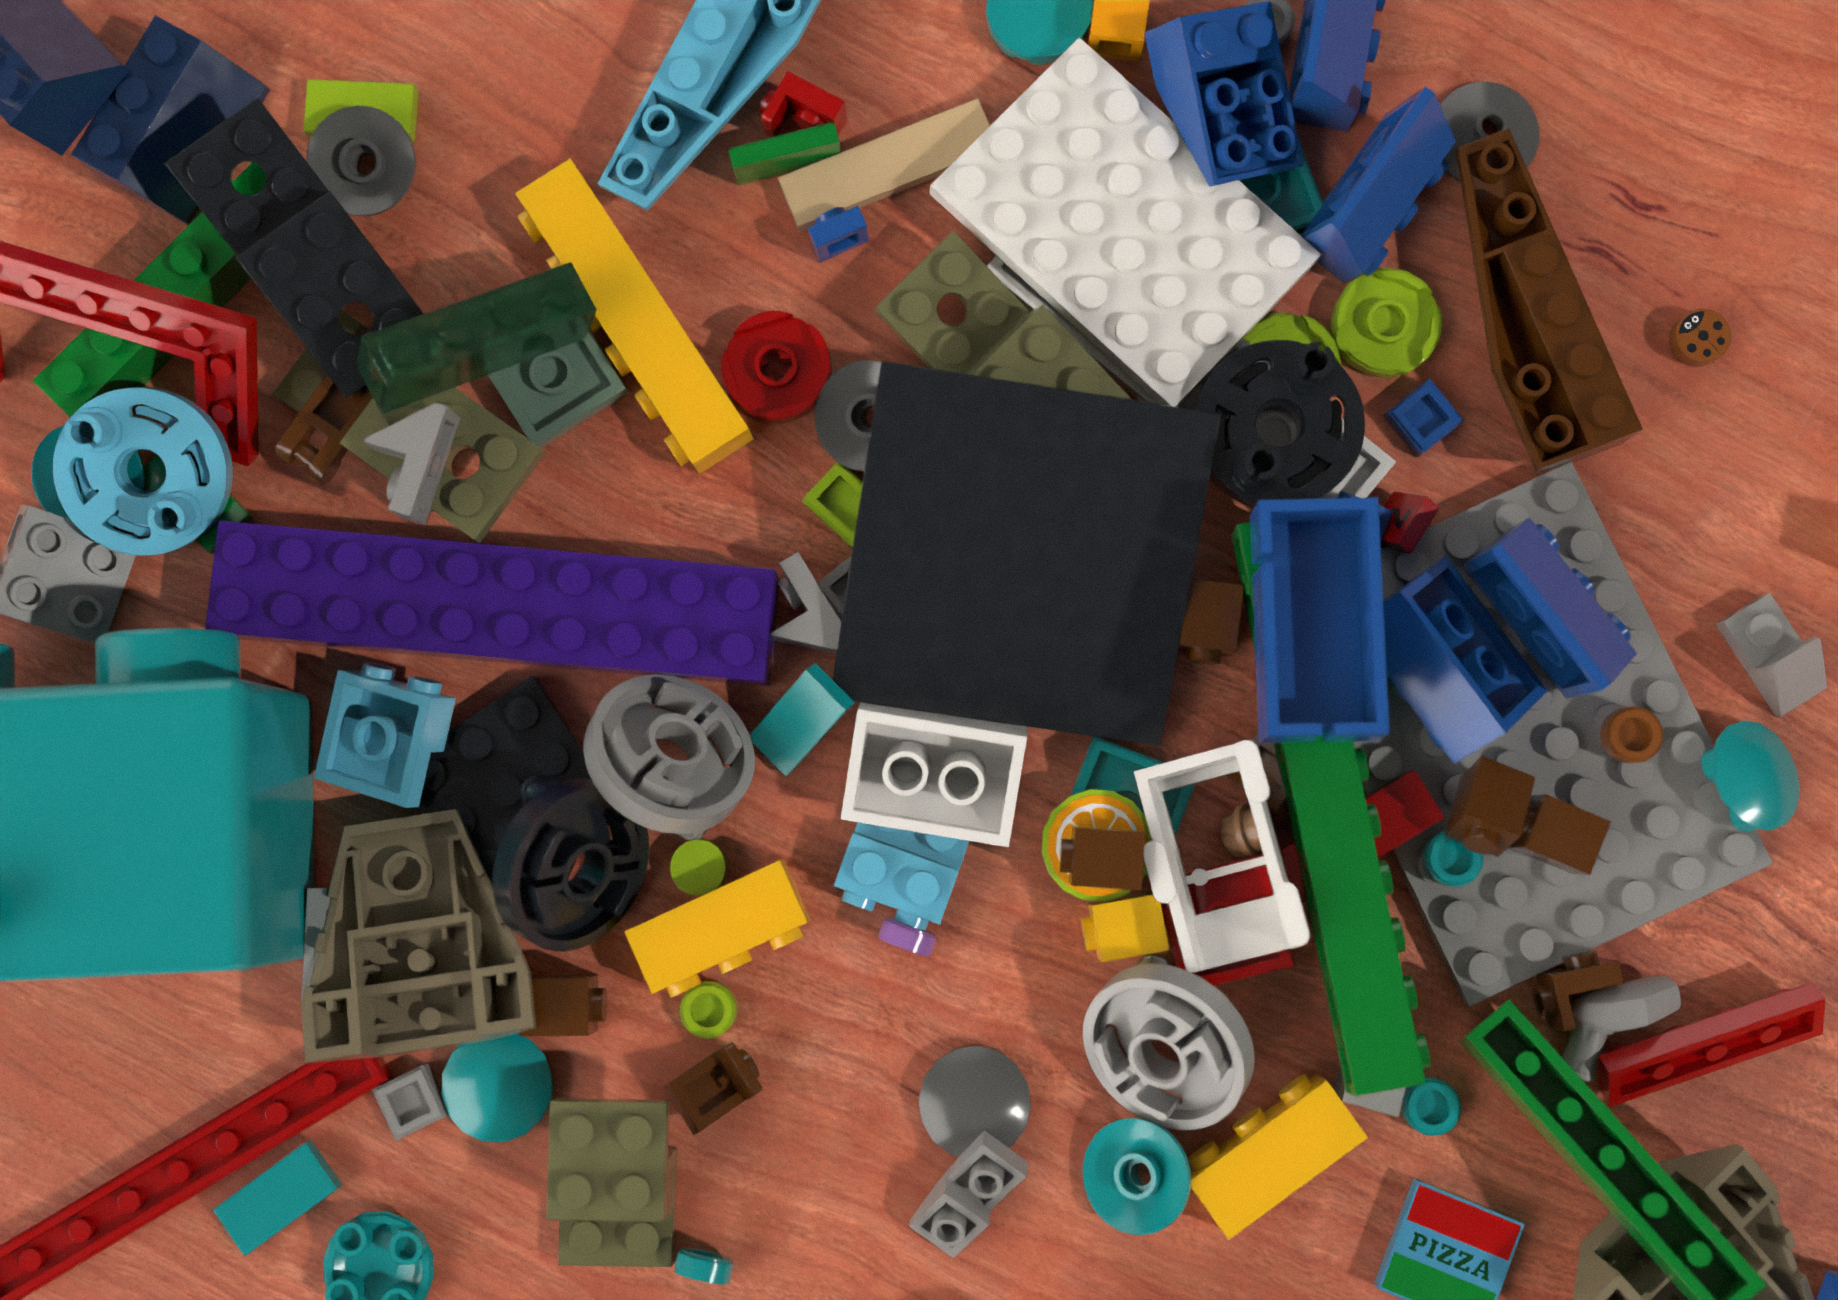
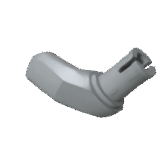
(1613, 1010)

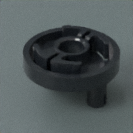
(1301, 385)
(536, 858)

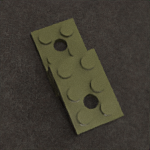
(997, 333)
(466, 503)

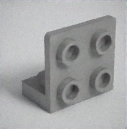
(60, 576)

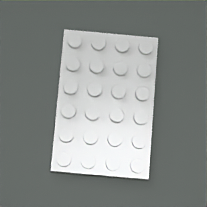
(1119, 227)

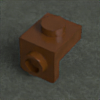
(1579, 974)
(714, 1086)

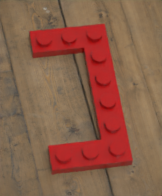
(214, 337)

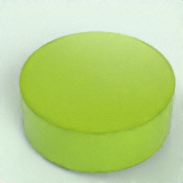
(698, 867)
(708, 1009)

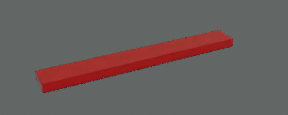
(182, 1171)

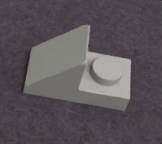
(424, 445)
(816, 627)
(1773, 654)

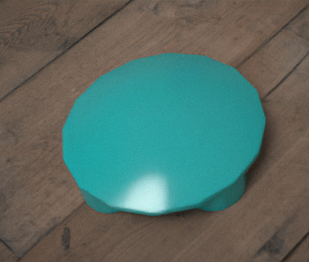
(1753, 776)
(497, 1087)
(378, 1259)

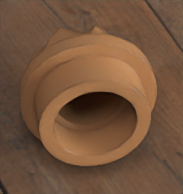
(1240, 833)

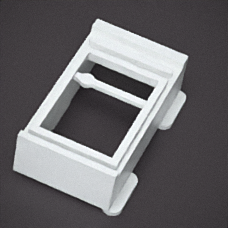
(1237, 930)

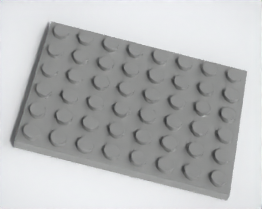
(1667, 823)

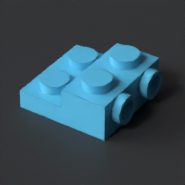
(383, 733)
(901, 871)

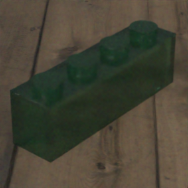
(475, 337)

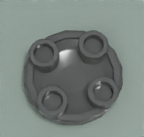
(974, 1093)

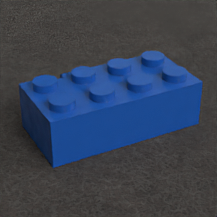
(1319, 620)

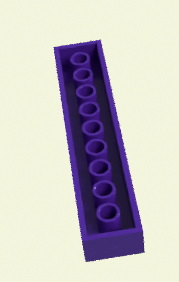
(494, 603)

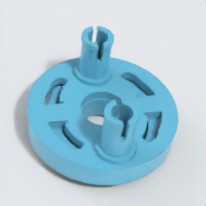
(108, 436)

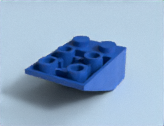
(1227, 91)

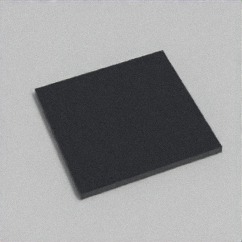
(1023, 553)

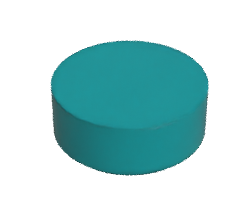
(1450, 862)
(1431, 1107)
(703, 1266)

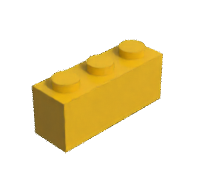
(719, 929)
(1273, 1153)

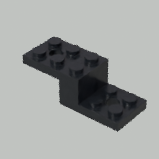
(292, 238)

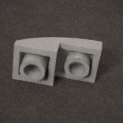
(967, 1192)

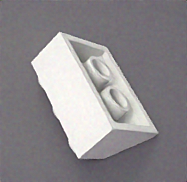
(934, 773)

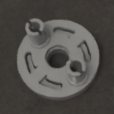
(645, 782)
(1190, 1018)

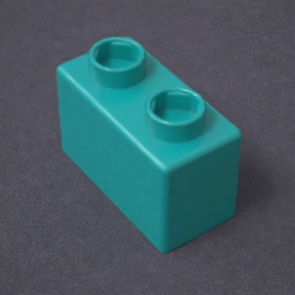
(153, 814)

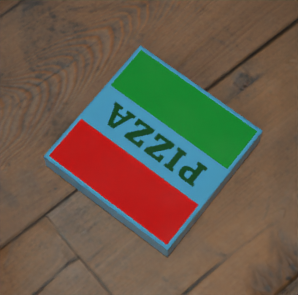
(1447, 1248)

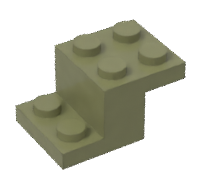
(612, 1182)

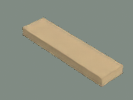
(883, 164)

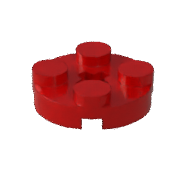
(748, 353)

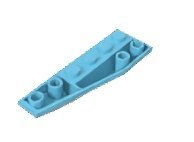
(702, 83)

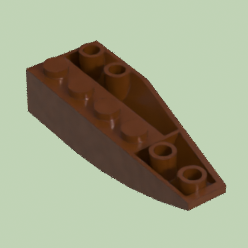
(1535, 315)

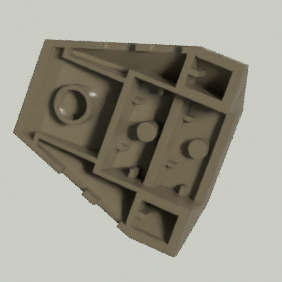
(412, 947)
(1735, 1200)

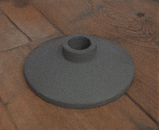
(1490, 102)
(341, 144)
(843, 412)

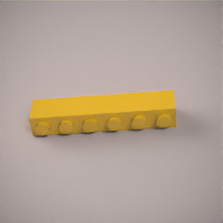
(635, 318)

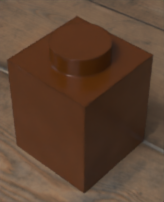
(1211, 621)
(1490, 807)
(1561, 834)
(1103, 858)
(567, 1005)

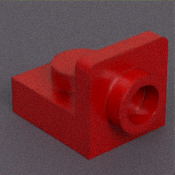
(804, 101)

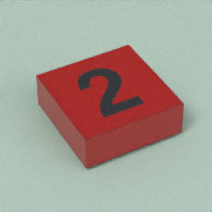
(1408, 521)

